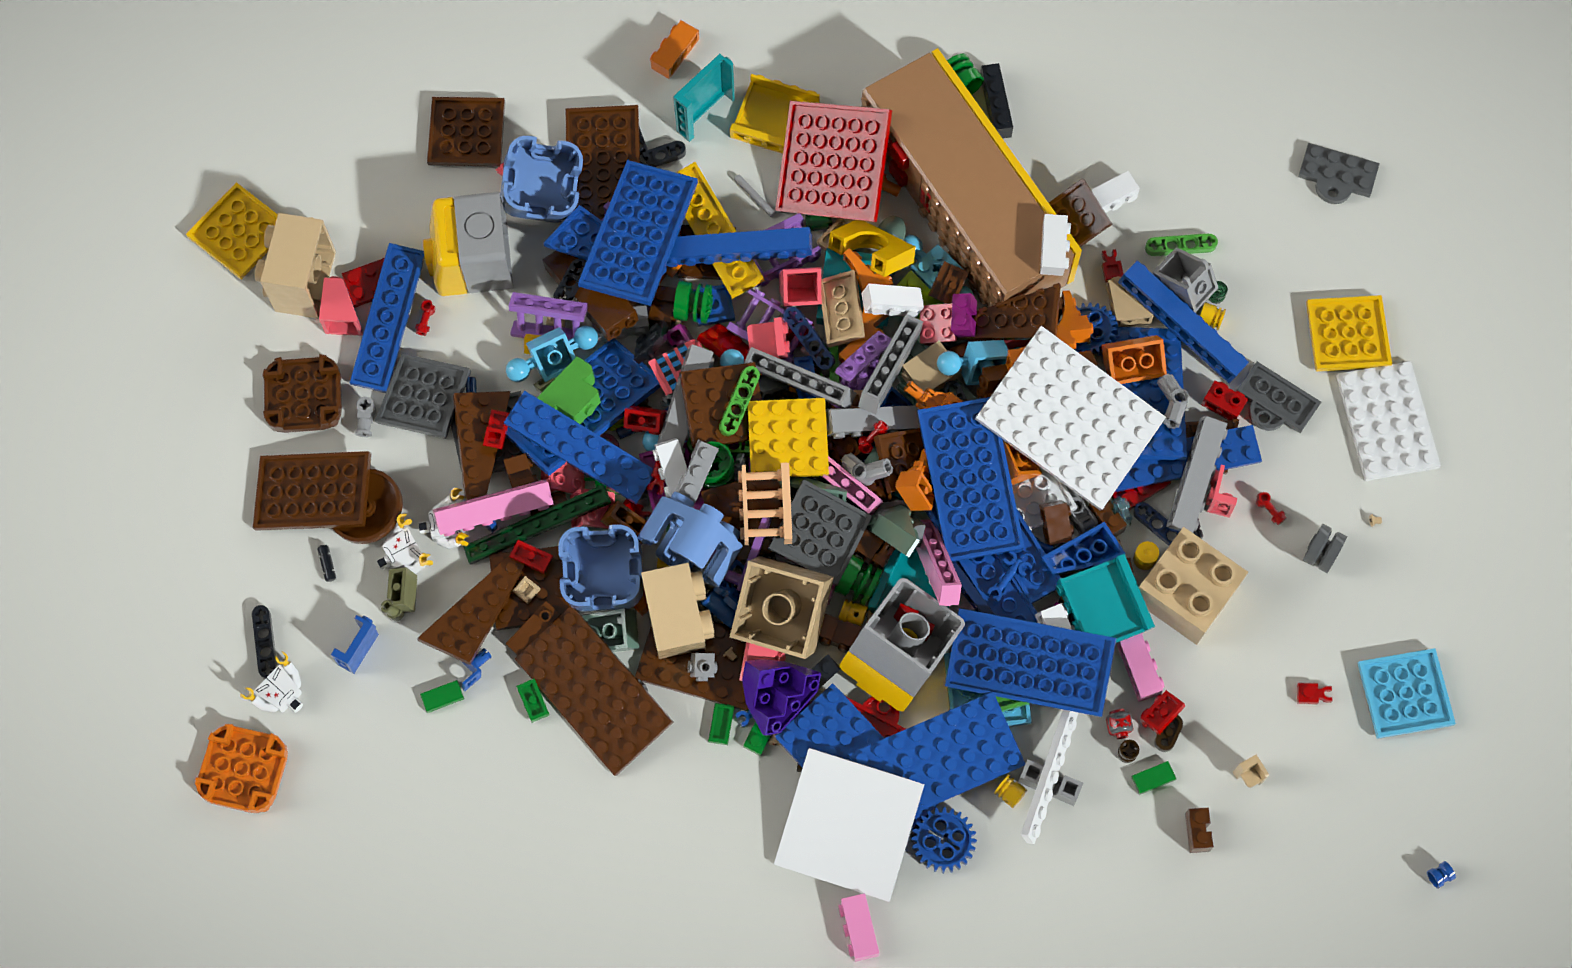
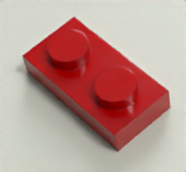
(531, 556)

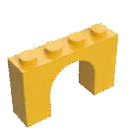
(891, 254)

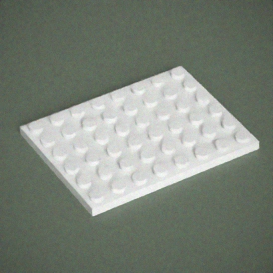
(1070, 418)

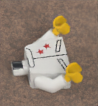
(430, 526)
(402, 549)
(278, 689)

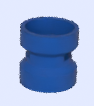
(1441, 874)

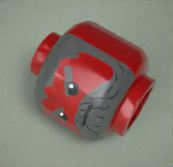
(1119, 723)

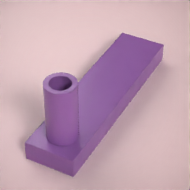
(736, 578)

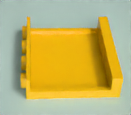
(765, 112)

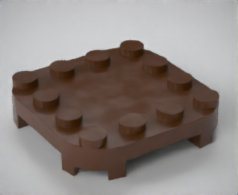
(302, 394)

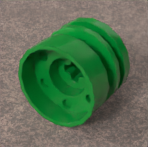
(968, 75)
(692, 301)
(723, 464)
(858, 580)

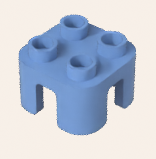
(541, 179)
(692, 536)
(601, 568)

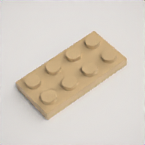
(841, 309)

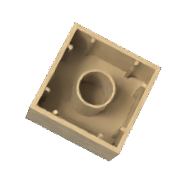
(296, 264)
(1191, 585)
(781, 607)
(674, 610)

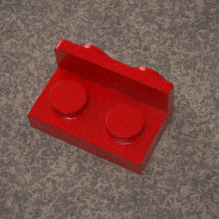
(1162, 712)

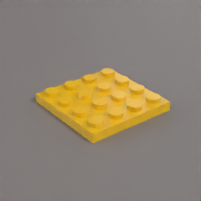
(234, 230)
(1348, 333)
(789, 433)

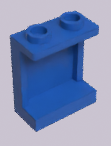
(359, 647)

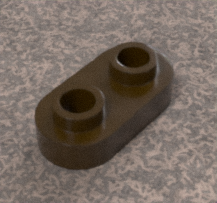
(1170, 735)

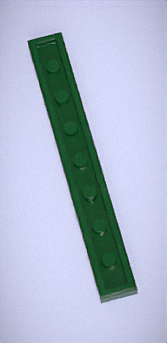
(537, 524)

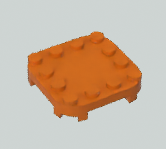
(242, 769)

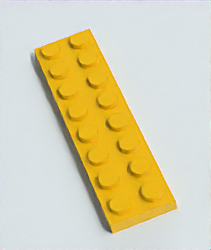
(708, 217)

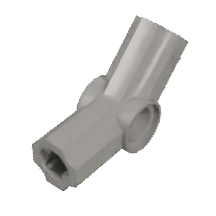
(1173, 393)
(866, 472)

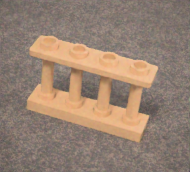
(782, 494)

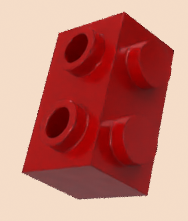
(1224, 401)
(644, 419)

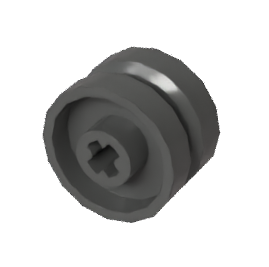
(1325, 548)

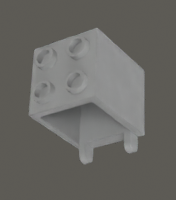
(1195, 273)

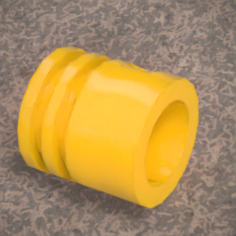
(1212, 315)
(1146, 555)
(849, 610)
(1010, 791)

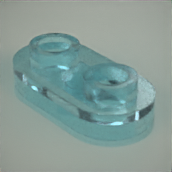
(1121, 505)

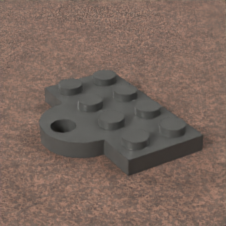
(1338, 173)
(1277, 400)

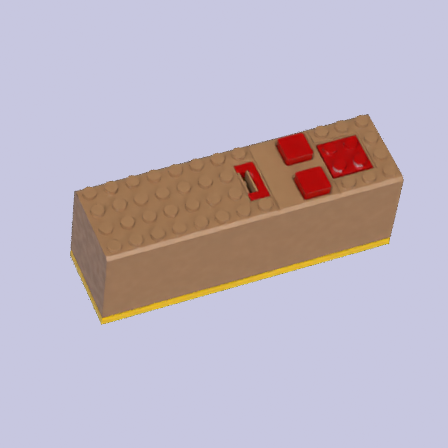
(966, 180)

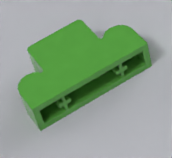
(573, 391)

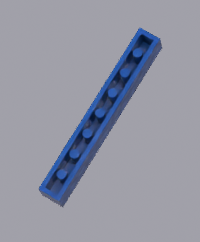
(741, 246)
(1183, 321)

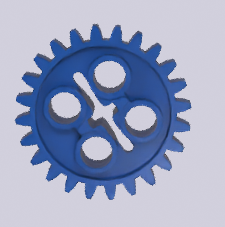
(1105, 327)
(933, 855)

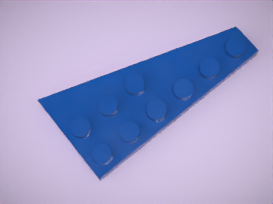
(576, 234)

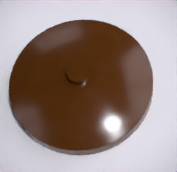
(382, 511)

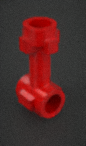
(428, 310)
(865, 442)
(1263, 500)

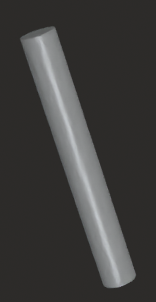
(758, 199)

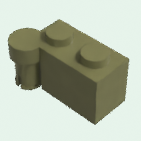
(400, 593)

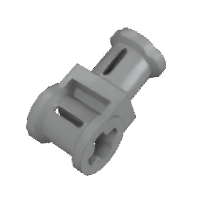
(365, 417)

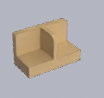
(1251, 771)

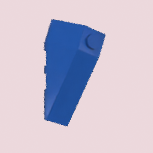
(1084, 551)

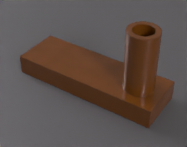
(533, 628)

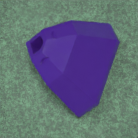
(777, 692)

